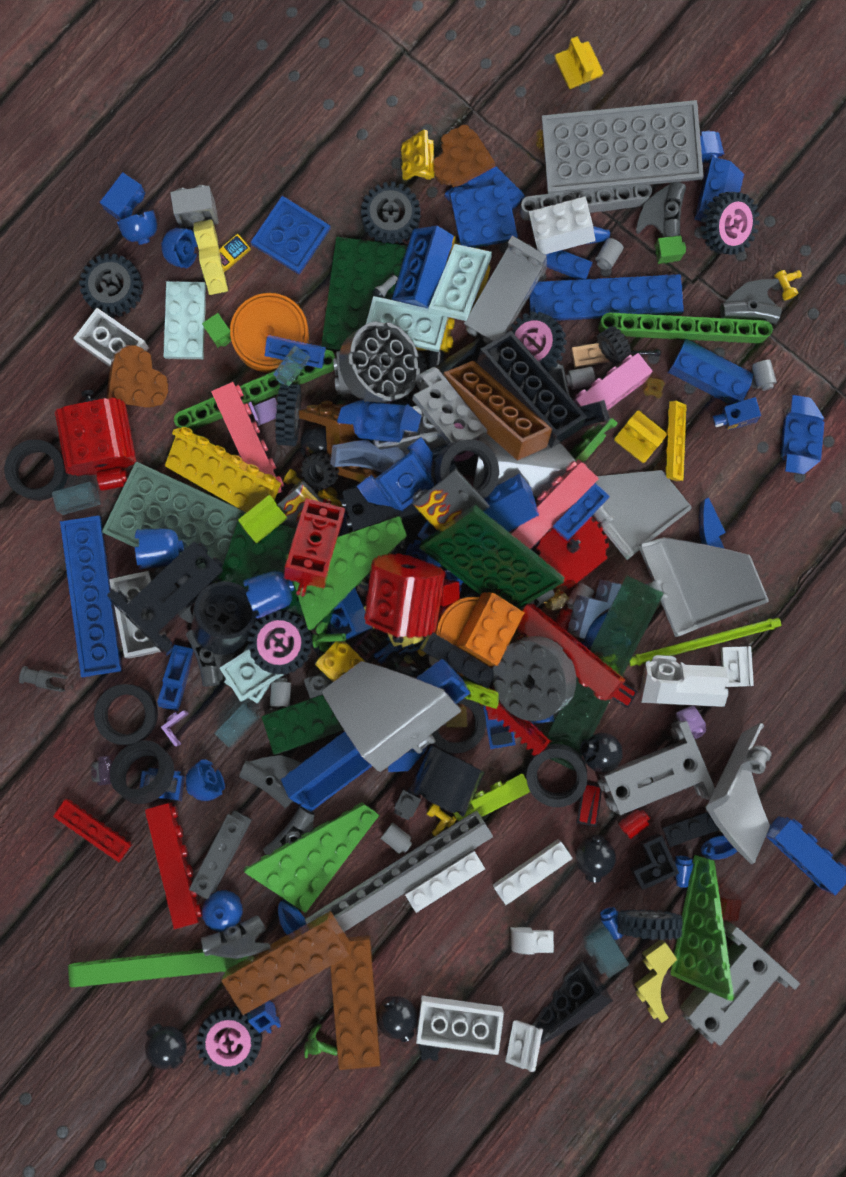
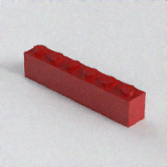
(588, 667)
(173, 864)

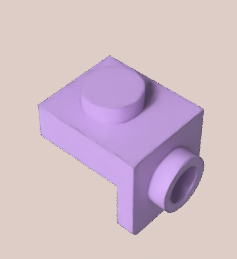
(694, 720)

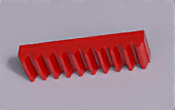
(525, 729)
(92, 830)

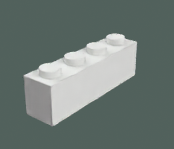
(532, 871)
(444, 881)

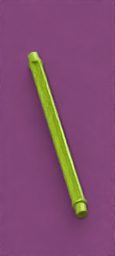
(706, 641)

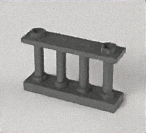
(220, 854)

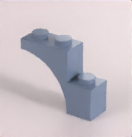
(366, 455)
(587, 608)

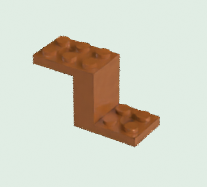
(336, 433)

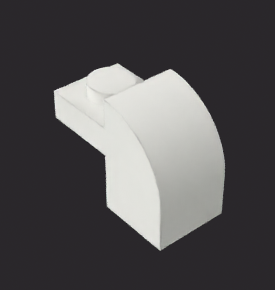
(530, 941)

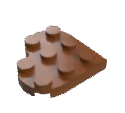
(462, 157)
(134, 379)

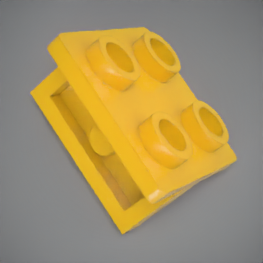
(578, 63)
(418, 156)
(640, 437)
(338, 660)

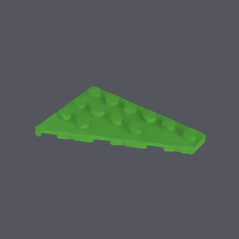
(349, 566)

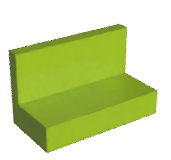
(262, 519)

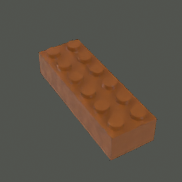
(499, 411)
(287, 963)
(356, 1007)

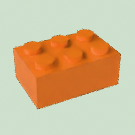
(490, 629)

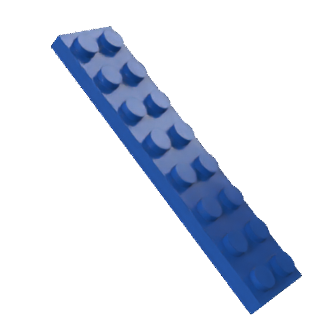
(609, 295)
(88, 591)

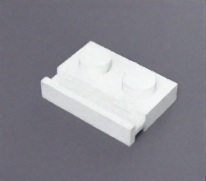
(738, 665)
(524, 1045)

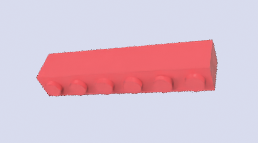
(243, 430)
(556, 502)

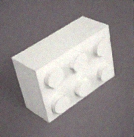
(562, 226)
(105, 336)

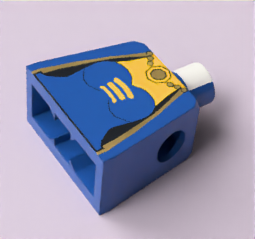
(745, 411)

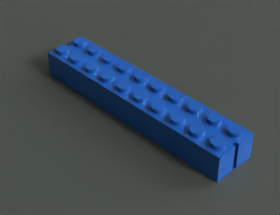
(340, 760)

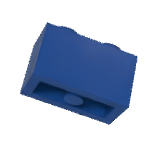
(122, 197)

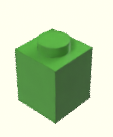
(669, 249)
(217, 330)

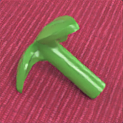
(323, 639)
(314, 1046)

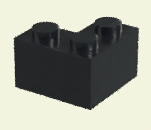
(658, 865)

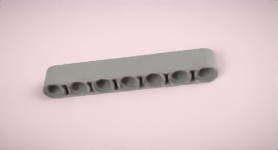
(595, 204)

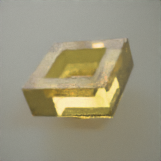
(556, 601)
(459, 720)

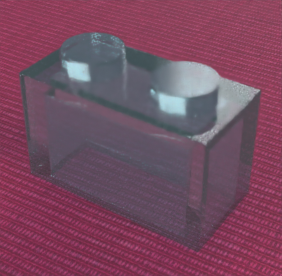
(291, 366)
(76, 498)
(237, 725)
(606, 952)

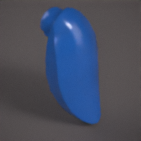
(717, 848)
(290, 917)

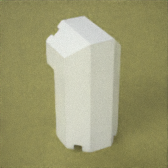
(682, 684)

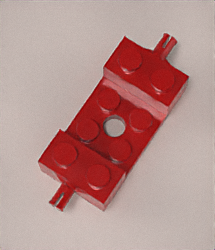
(307, 560)

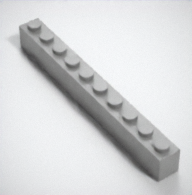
(407, 872)

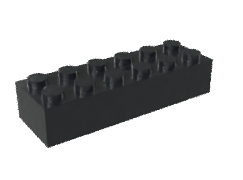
(530, 383)

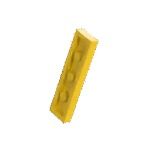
(676, 441)

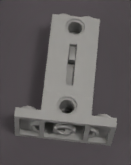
(506, 291)
(658, 774)
(751, 977)

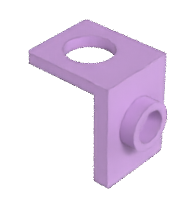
(264, 411)
(172, 720)

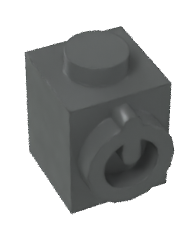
(317, 684)
(407, 804)

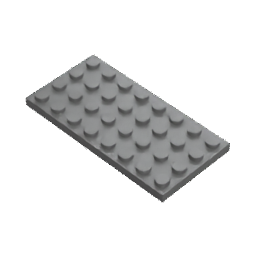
(622, 147)

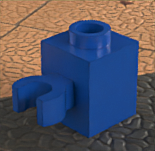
(264, 1017)

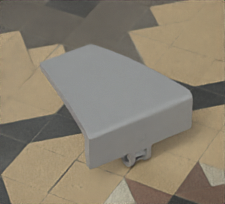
(537, 469)
(638, 508)
(701, 582)
(387, 712)
(735, 800)

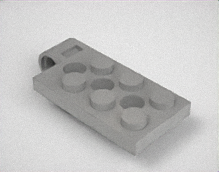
(434, 382)

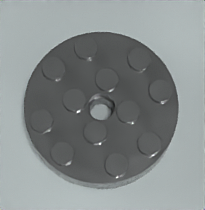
(379, 363)
(534, 678)

